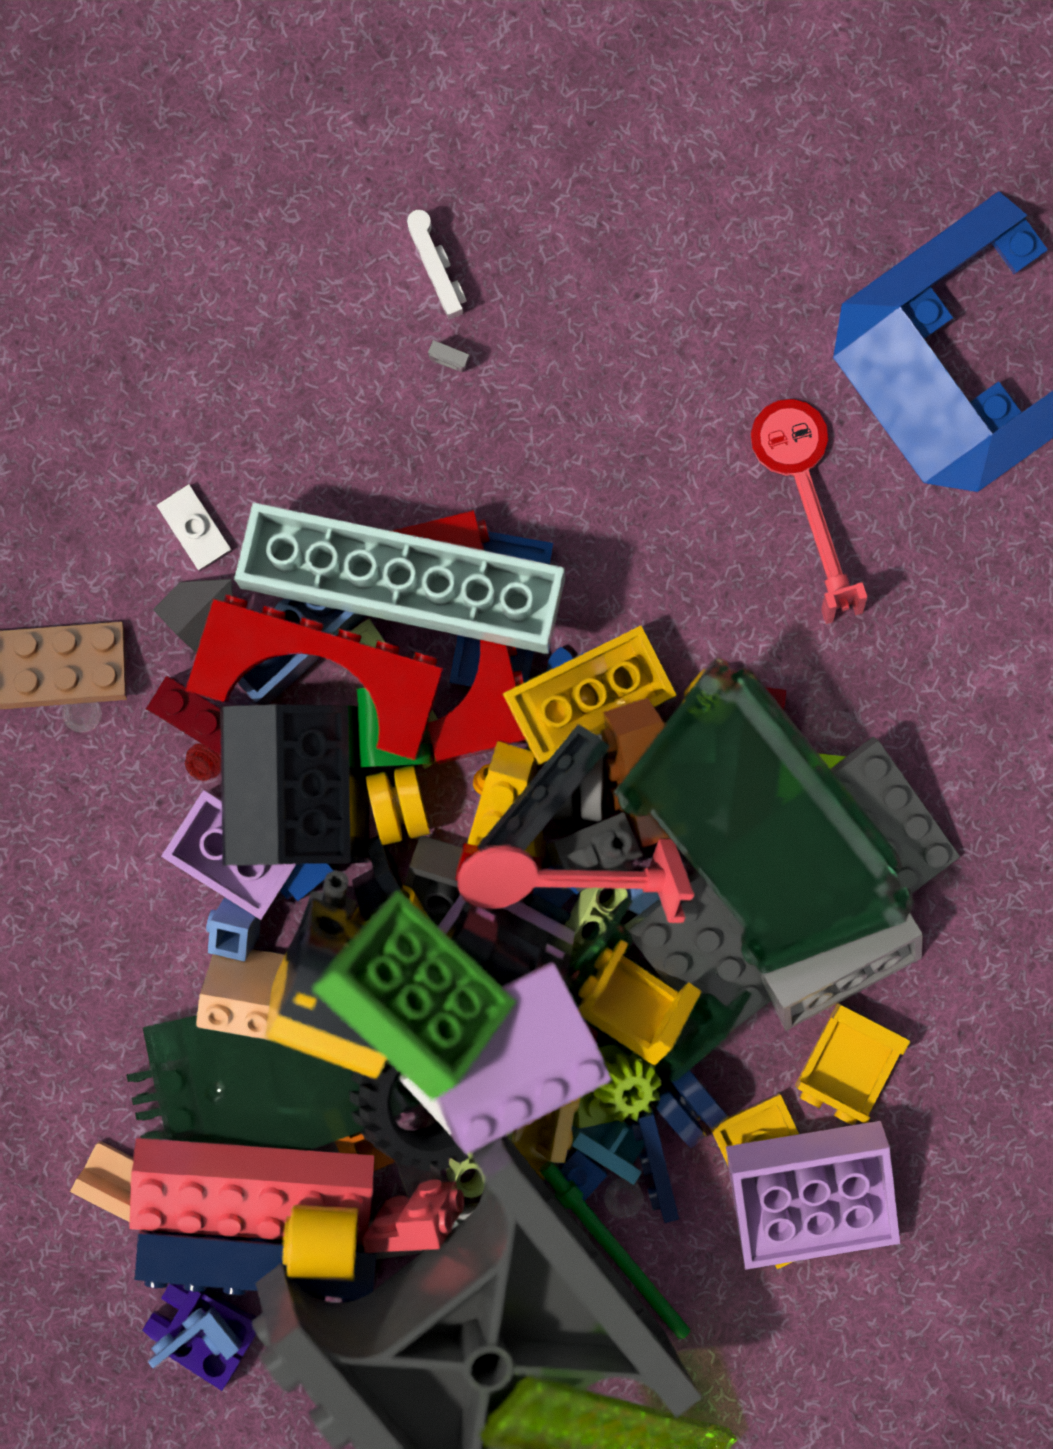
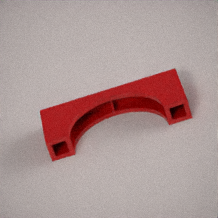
(242, 639)
(483, 713)

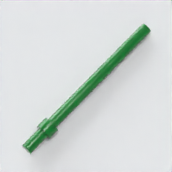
(571, 1197)

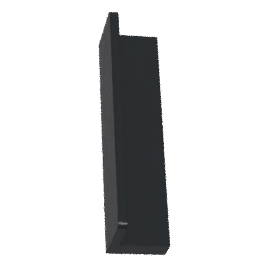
(547, 791)

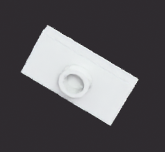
(194, 527)

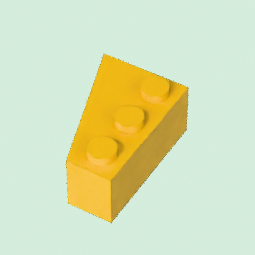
(506, 779)

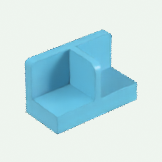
(611, 1146)

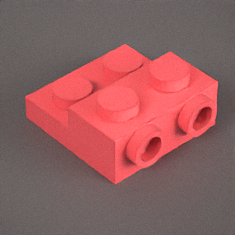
(416, 1221)

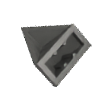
(188, 607)

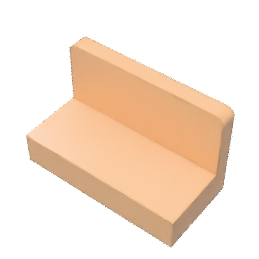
(106, 1180)

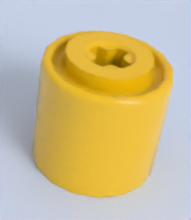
(321, 1242)

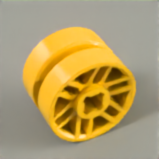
(397, 805)

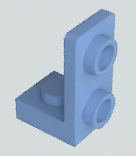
(218, 1336)

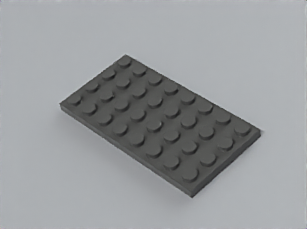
(709, 944)

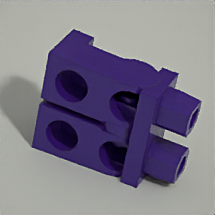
(195, 1353)

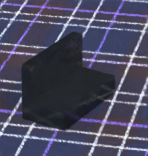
(378, 884)

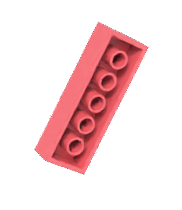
(241, 1187)

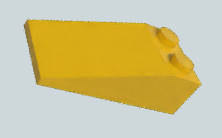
(585, 688)

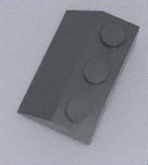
(433, 877)

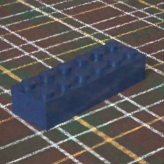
(234, 1265)

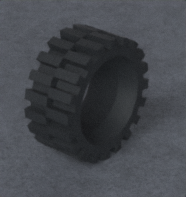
(408, 1147)

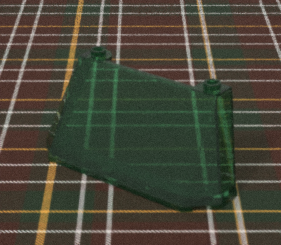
(765, 823)

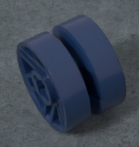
(688, 1106)

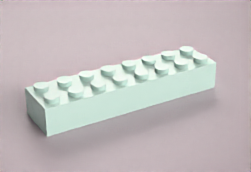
(400, 578)

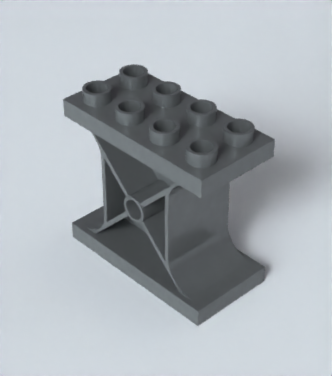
(466, 1324)

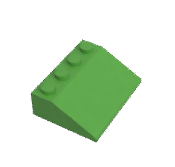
(415, 996)

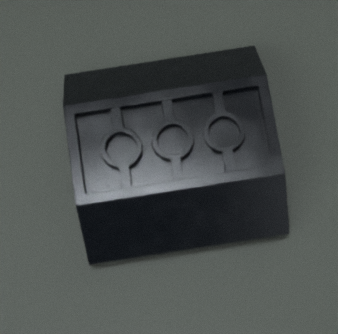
(292, 785)

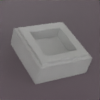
(448, 356)

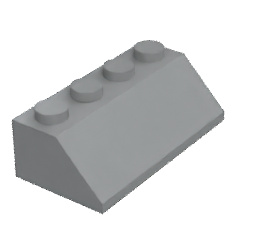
(839, 973)

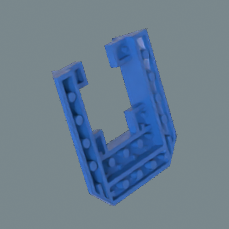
(907, 385)

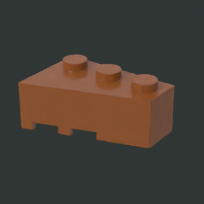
(628, 734)

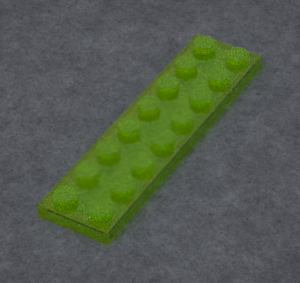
(568, 1417)

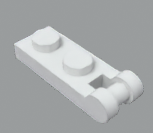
(435, 262)

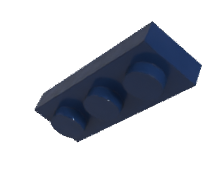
(654, 1164)

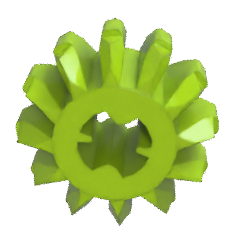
(630, 1088)

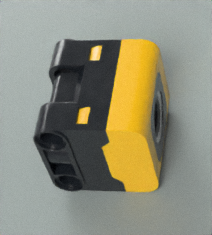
(302, 1017)

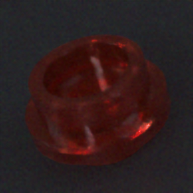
(202, 762)

